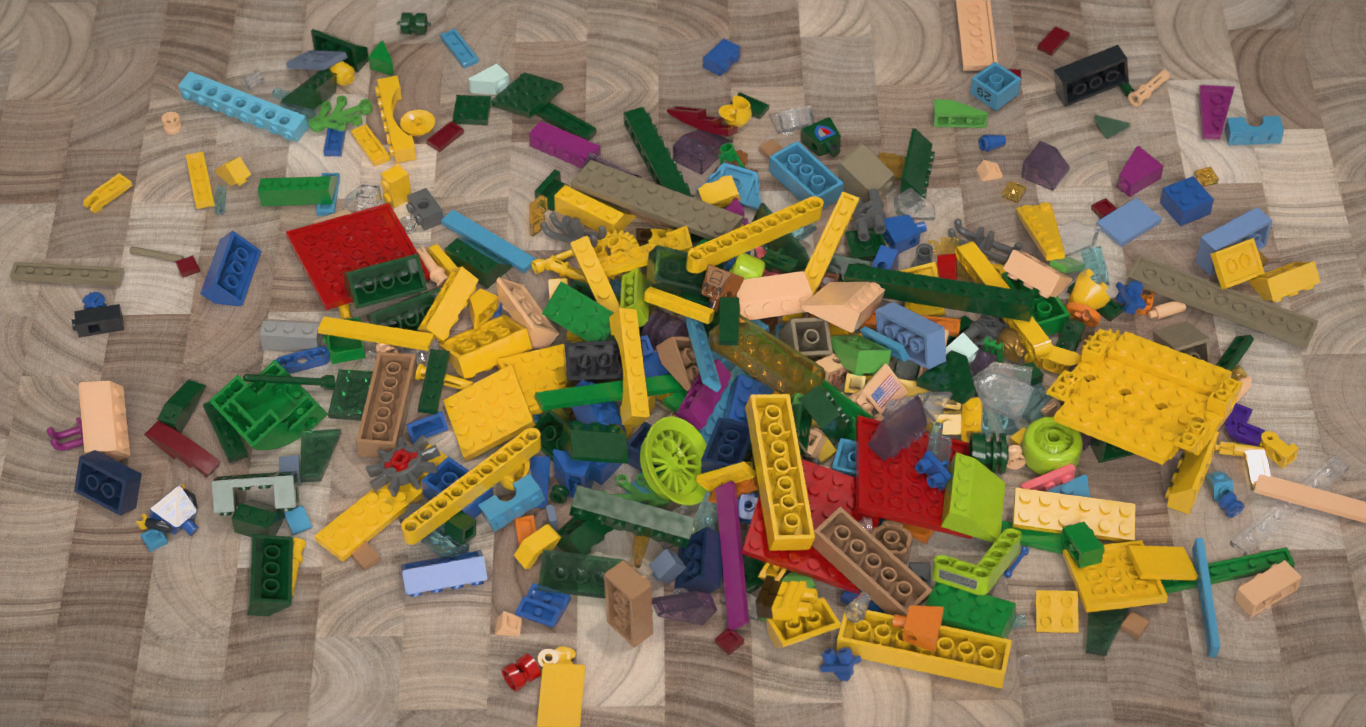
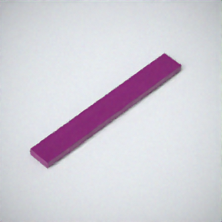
(731, 555)

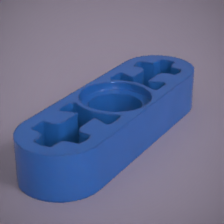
(294, 357)

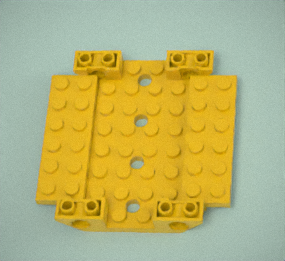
(1152, 376)

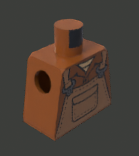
(720, 284)

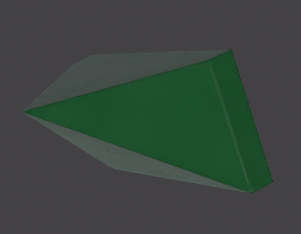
(1111, 126)

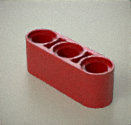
(947, 266)

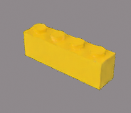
(449, 303)

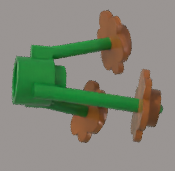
(734, 157)

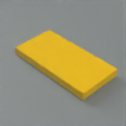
(561, 695)

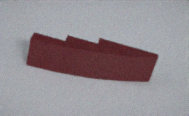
(697, 118)
(183, 448)

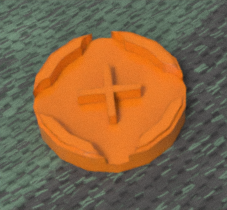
(1083, 314)

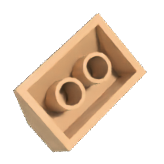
(1036, 274)

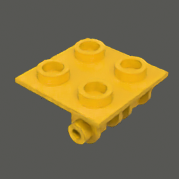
(1056, 611)

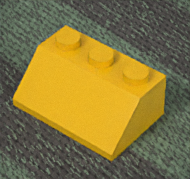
(1286, 280)
(787, 632)

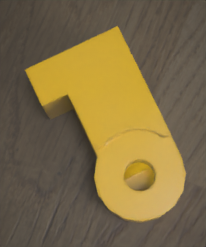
(1277, 449)

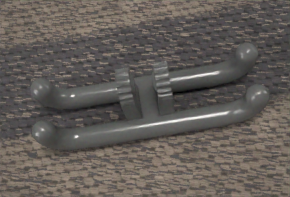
(573, 230)
(984, 243)

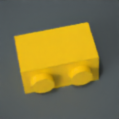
(395, 186)
(720, 192)

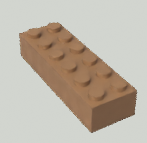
(387, 403)
(869, 564)

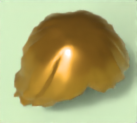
(1012, 344)

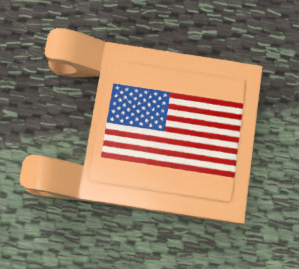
(880, 390)

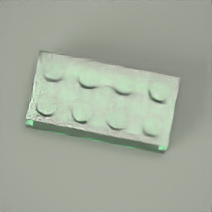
(669, 274)

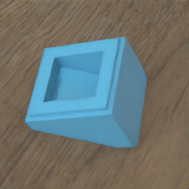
(297, 520)

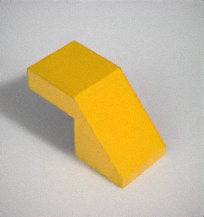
(531, 547)

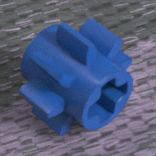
(94, 300)

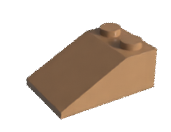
(679, 359)

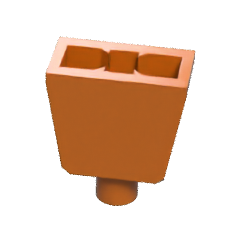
(920, 625)

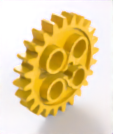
(616, 242)

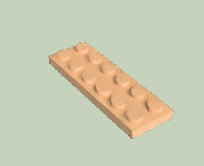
(976, 34)

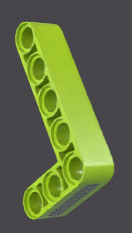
(983, 576)

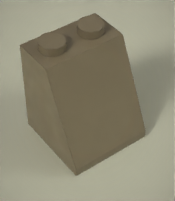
(864, 171)
(807, 336)
(1185, 339)

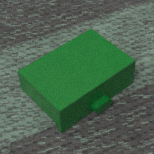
(345, 349)

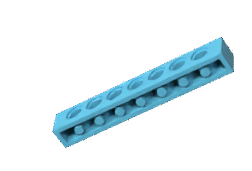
(243, 106)

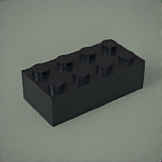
(1091, 75)
(593, 362)

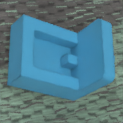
(1220, 483)

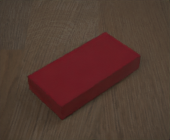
(1053, 40)
(445, 136)

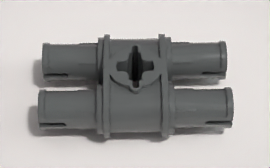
(869, 215)
(983, 327)

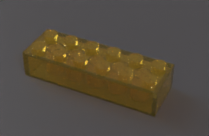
(769, 359)

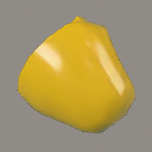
(1089, 292)

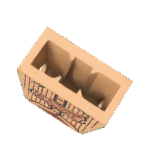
(833, 370)

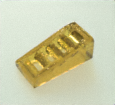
(640, 547)

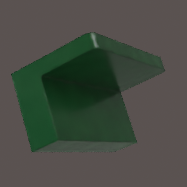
(549, 188)

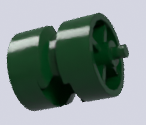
(413, 23)

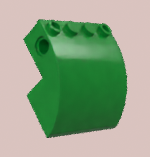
(268, 412)

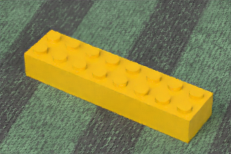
(779, 472)
(957, 653)

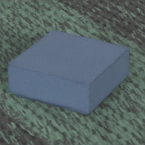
(551, 517)

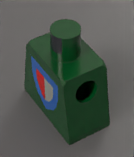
(822, 138)

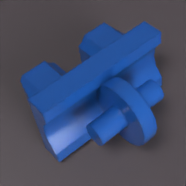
(1130, 296)
(934, 469)
(840, 664)

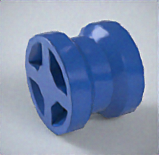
(1231, 505)

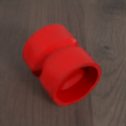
(521, 672)

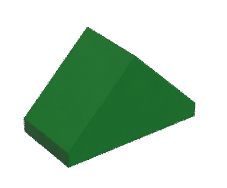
(380, 60)

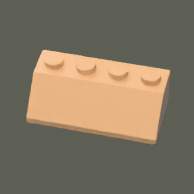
(773, 295)
(526, 312)
(104, 419)

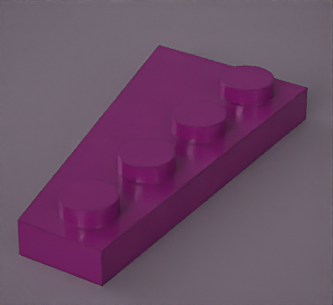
(1214, 109)

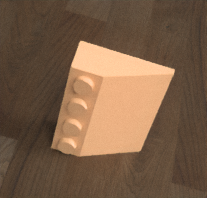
(845, 303)

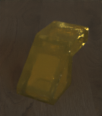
(536, 214)

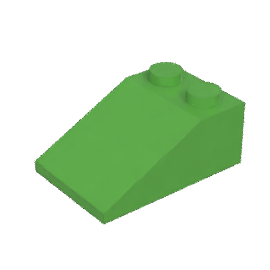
(860, 354)

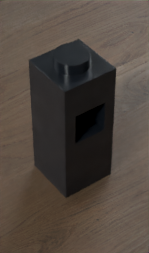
(98, 320)

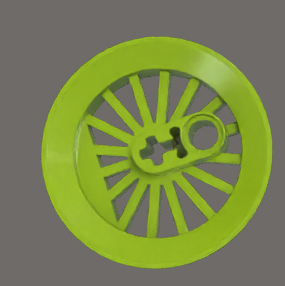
(663, 449)

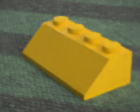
(591, 210)
(1190, 478)

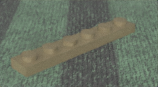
(67, 274)

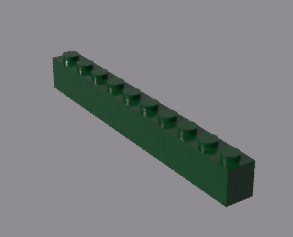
(654, 154)
(946, 292)

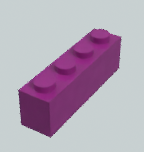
(561, 144)
(702, 399)

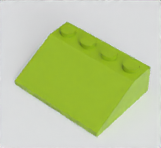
(973, 499)

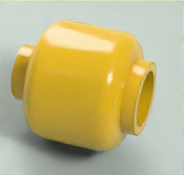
(344, 72)

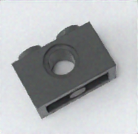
(424, 209)

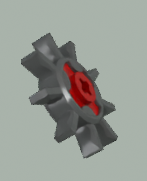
(403, 465)

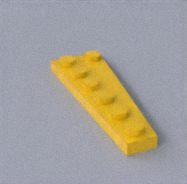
(1043, 229)
(638, 255)

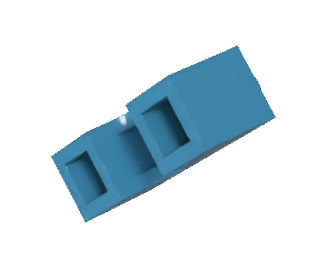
(1241, 133)
(500, 513)

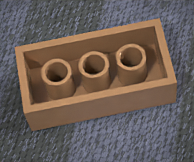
(629, 603)

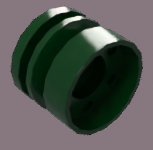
(990, 452)

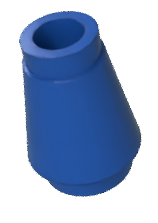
(991, 142)

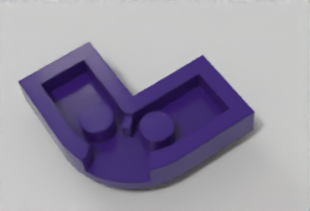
(1238, 426)

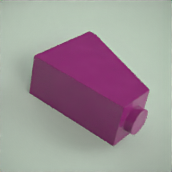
(1139, 172)

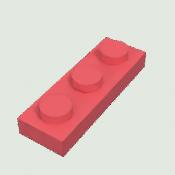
(1051, 479)

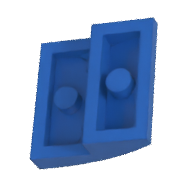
(543, 606)

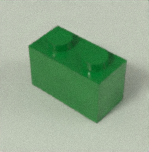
(1082, 544)

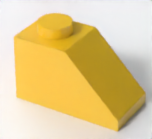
(234, 172)
(482, 307)

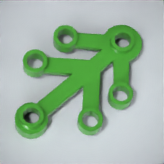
(341, 117)
(636, 494)

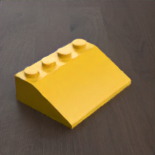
(479, 349)

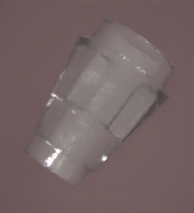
(857, 608)

